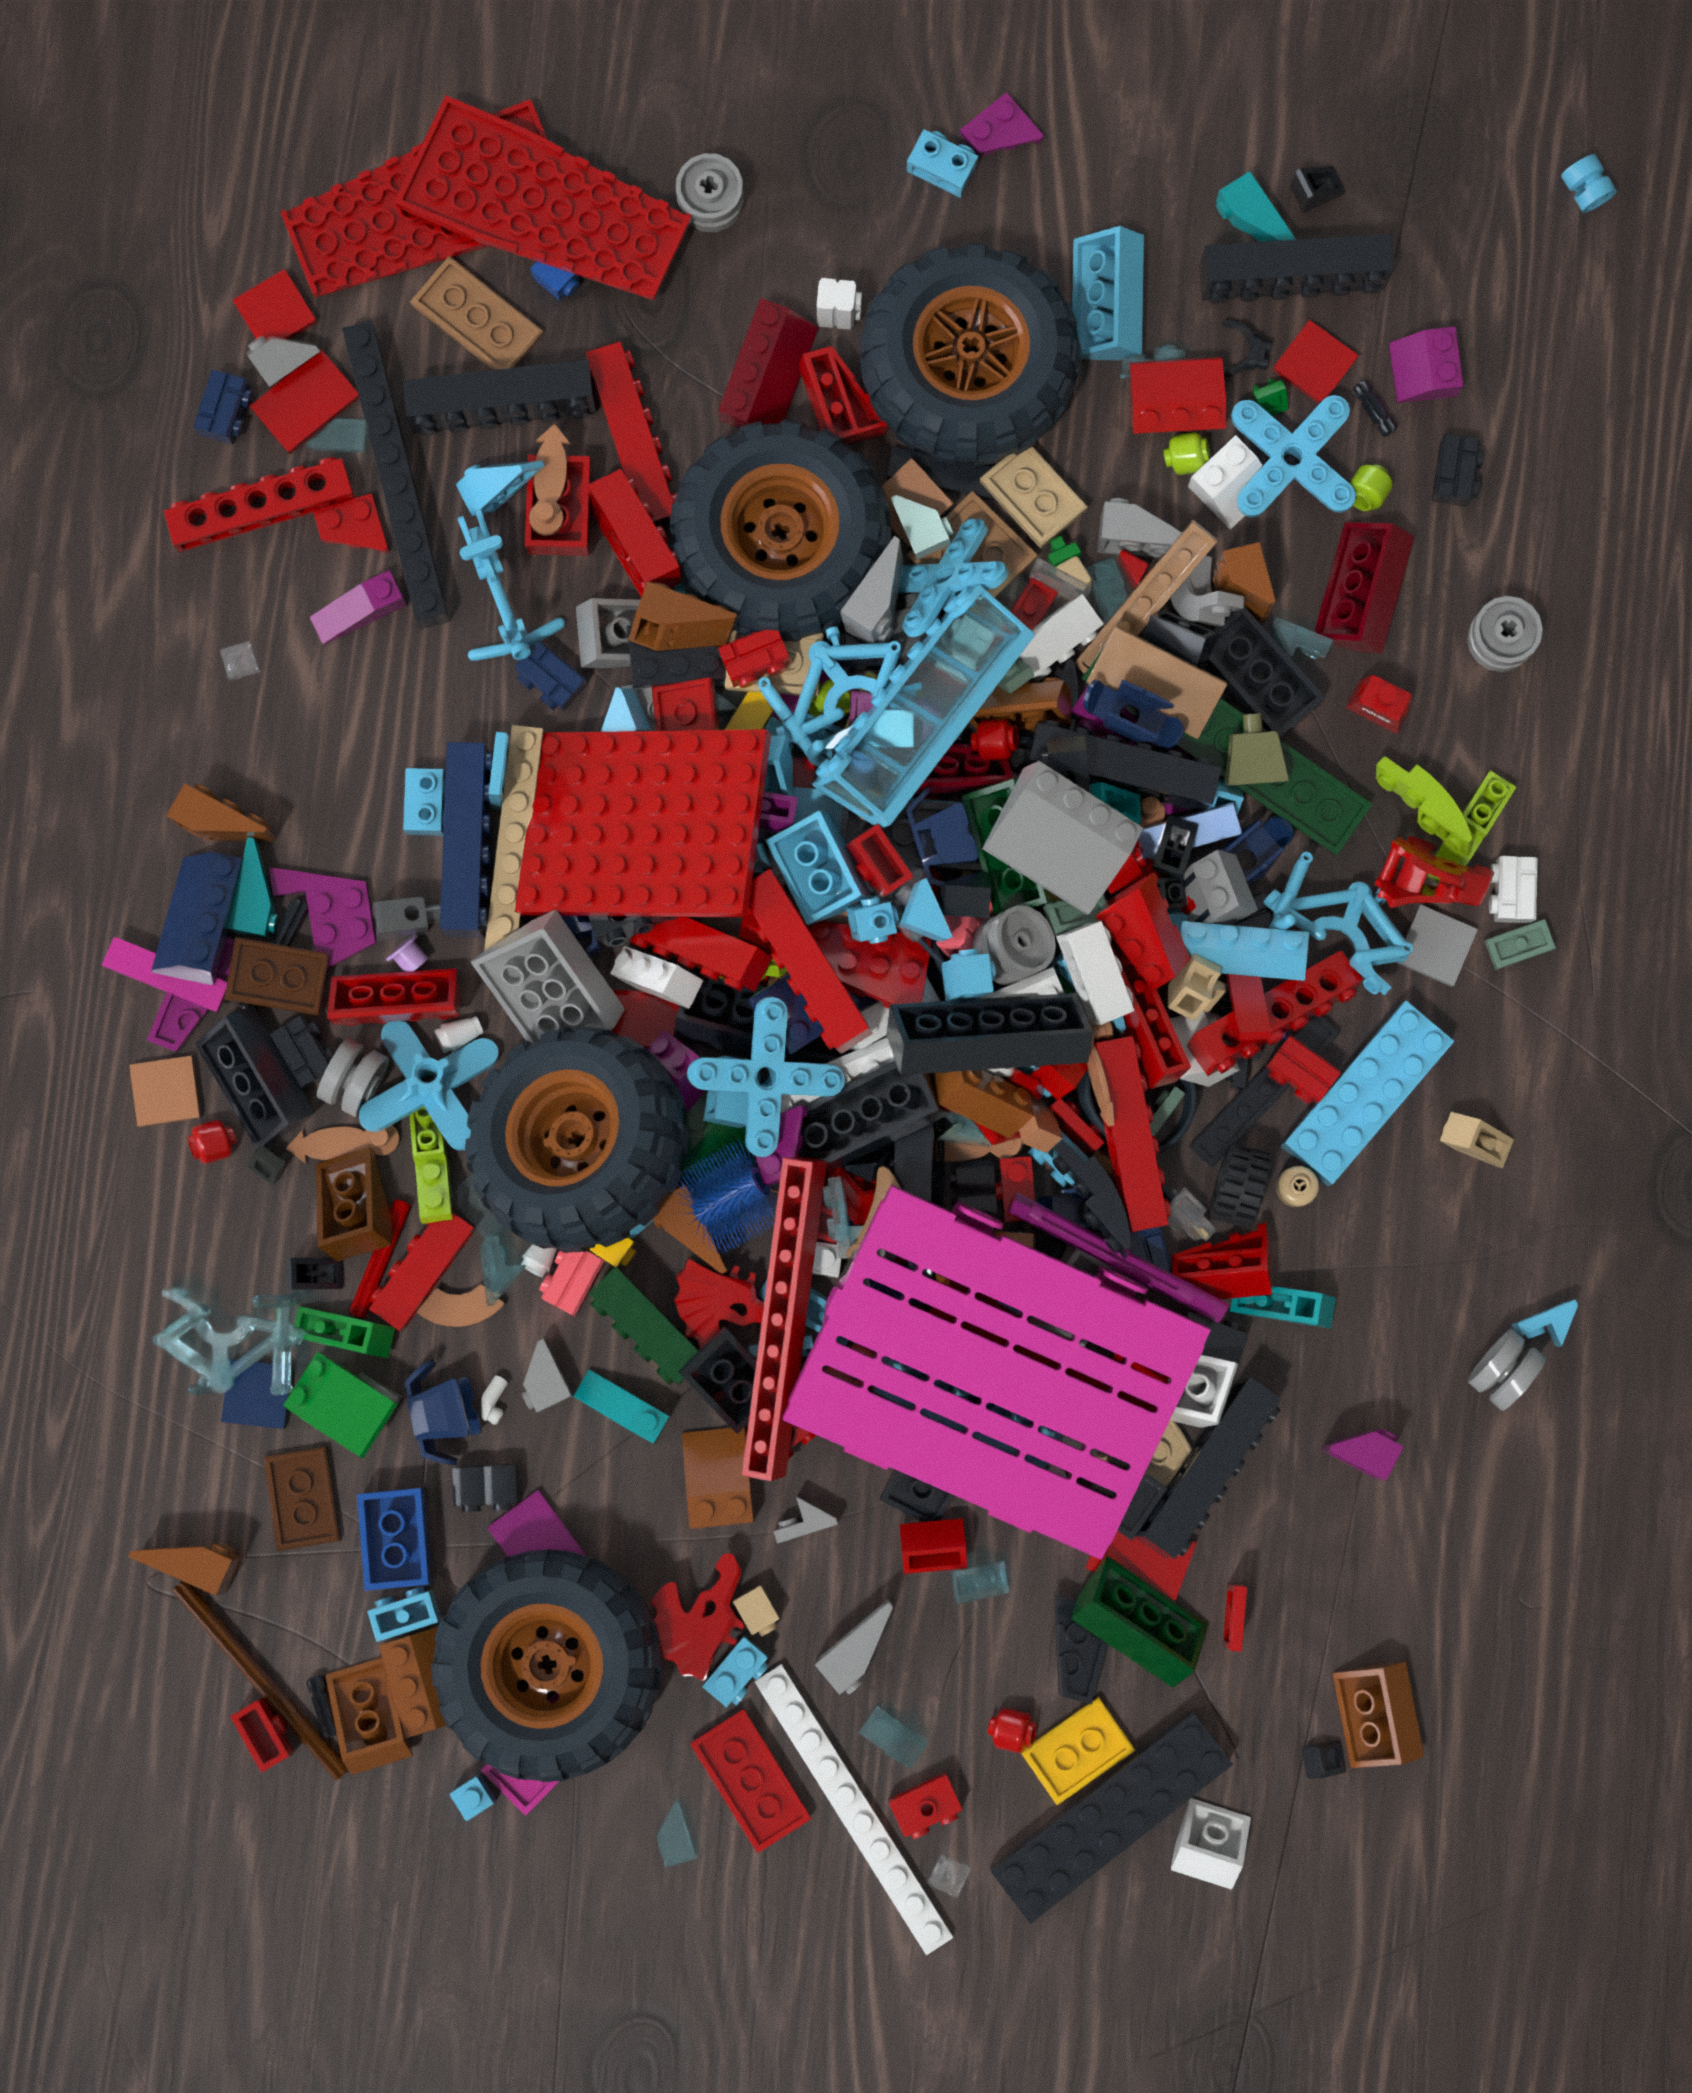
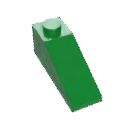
(345, 1332)

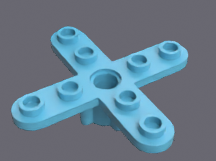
(1304, 445)
(949, 577)
(783, 1077)
(434, 1096)

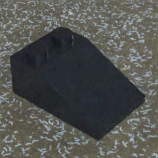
(723, 1378)
(916, 1497)

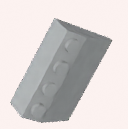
(1062, 837)
(547, 980)

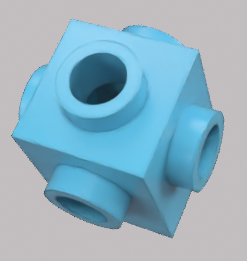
(872, 919)

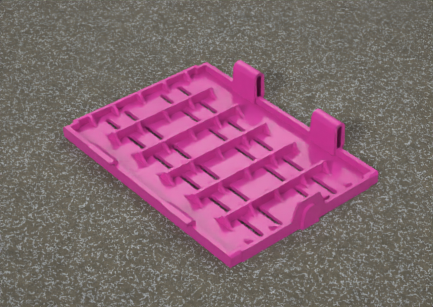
(1089, 1306)

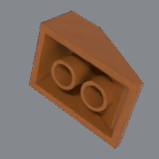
(677, 1225)
(714, 1478)
(200, 1565)
(366, 1717)

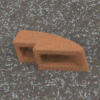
(1042, 1129)

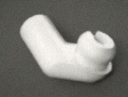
(489, 1399)

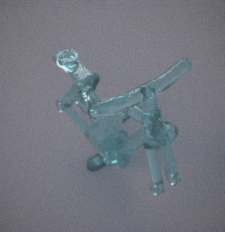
(219, 1374)

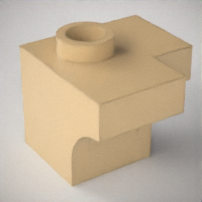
(1195, 988)

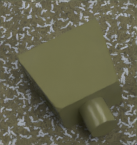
(1254, 755)

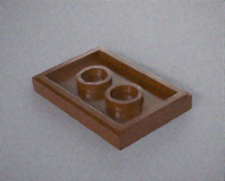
(276, 976)
(302, 1498)

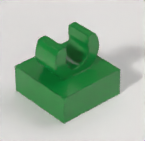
(1271, 397)
(1061, 552)

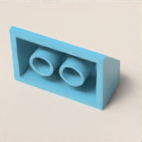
(818, 867)

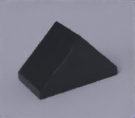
(1316, 186)
(1174, 847)
(966, 896)
(314, 1274)

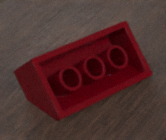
(767, 366)
(1364, 586)
(964, 771)

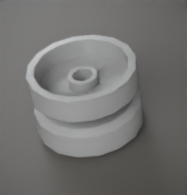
(710, 174)
(1514, 618)
(1017, 943)
(352, 1076)
(1507, 1370)

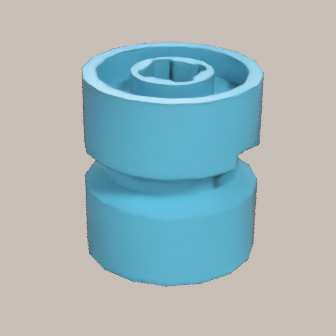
(1588, 182)

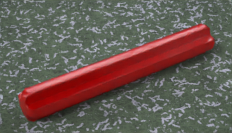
(378, 1262)

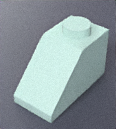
(922, 526)

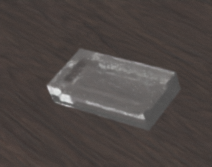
(1059, 580)

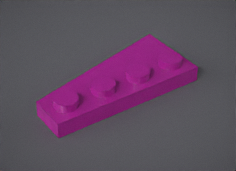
(179, 1017)

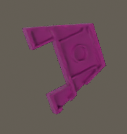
(337, 911)

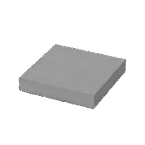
(1438, 945)

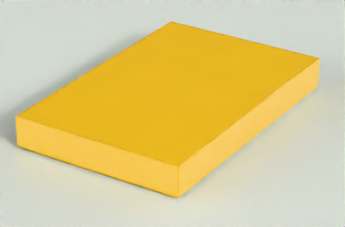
(1077, 1751)

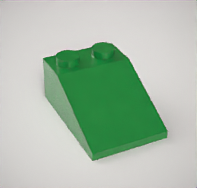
(340, 1404)

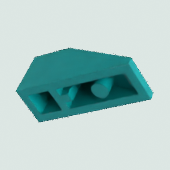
(1251, 210)
(253, 902)
(1289, 1306)
(622, 1406)

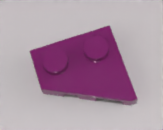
(1000, 128)
(788, 1145)

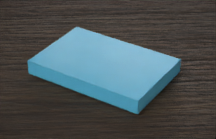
(498, 770)

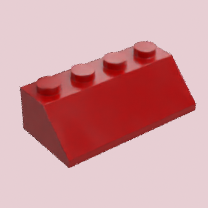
(632, 533)
(394, 997)

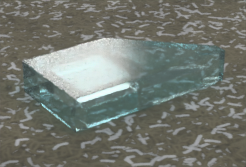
(341, 436)
(675, 1839)

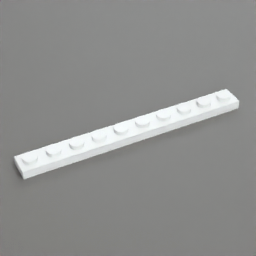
(879, 1054)
(854, 1809)

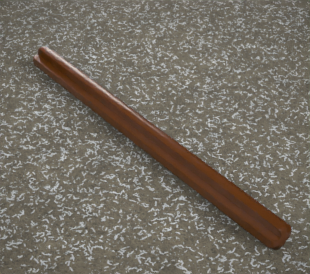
(260, 1680)

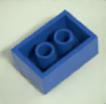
(394, 1539)

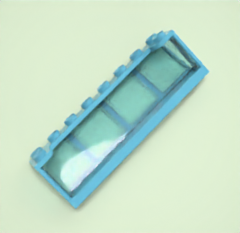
(923, 707)

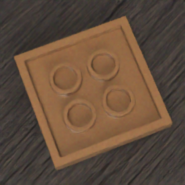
(998, 545)

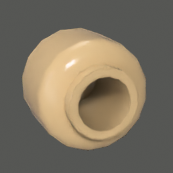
(1287, 1192)

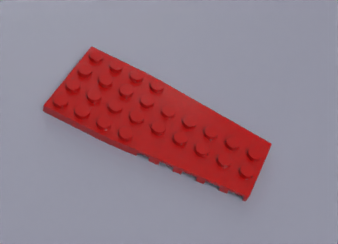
(539, 201)
(362, 236)

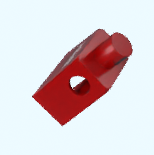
(1380, 702)

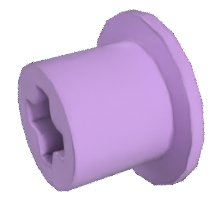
(408, 955)

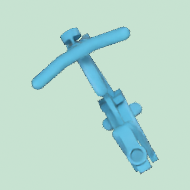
(483, 552)
(824, 657)
(1359, 901)

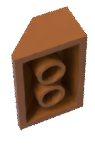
(1245, 574)
(1028, 705)
(984, 1099)
(410, 1679)
(1378, 1715)

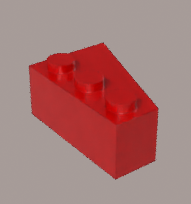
(837, 397)
(1145, 932)
(1231, 1267)

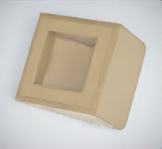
(1076, 569)

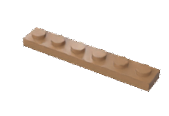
(1154, 588)

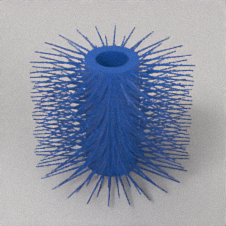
(729, 1197)

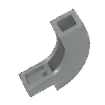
(1197, 601)

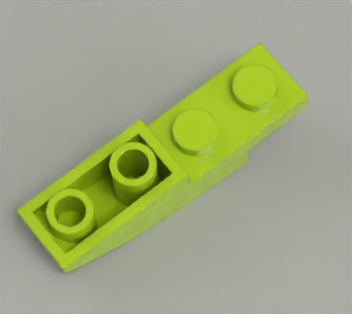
(1436, 808)
(1480, 816)
(431, 1168)

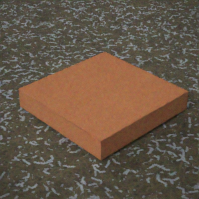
(915, 485)
(165, 1091)

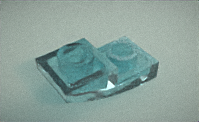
(1165, 352)
(1107, 587)

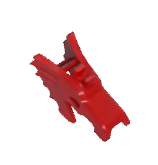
(1407, 885)
(707, 1297)
(691, 1637)

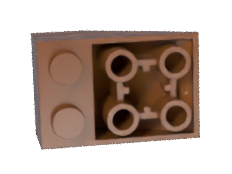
(678, 620)
(210, 820)

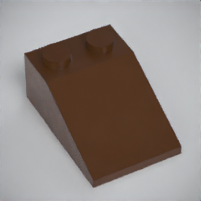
(351, 1206)

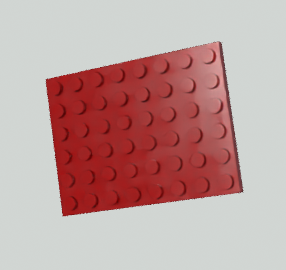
(644, 823)

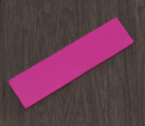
(137, 964)

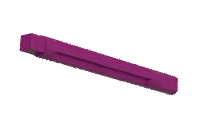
(1132, 1266)

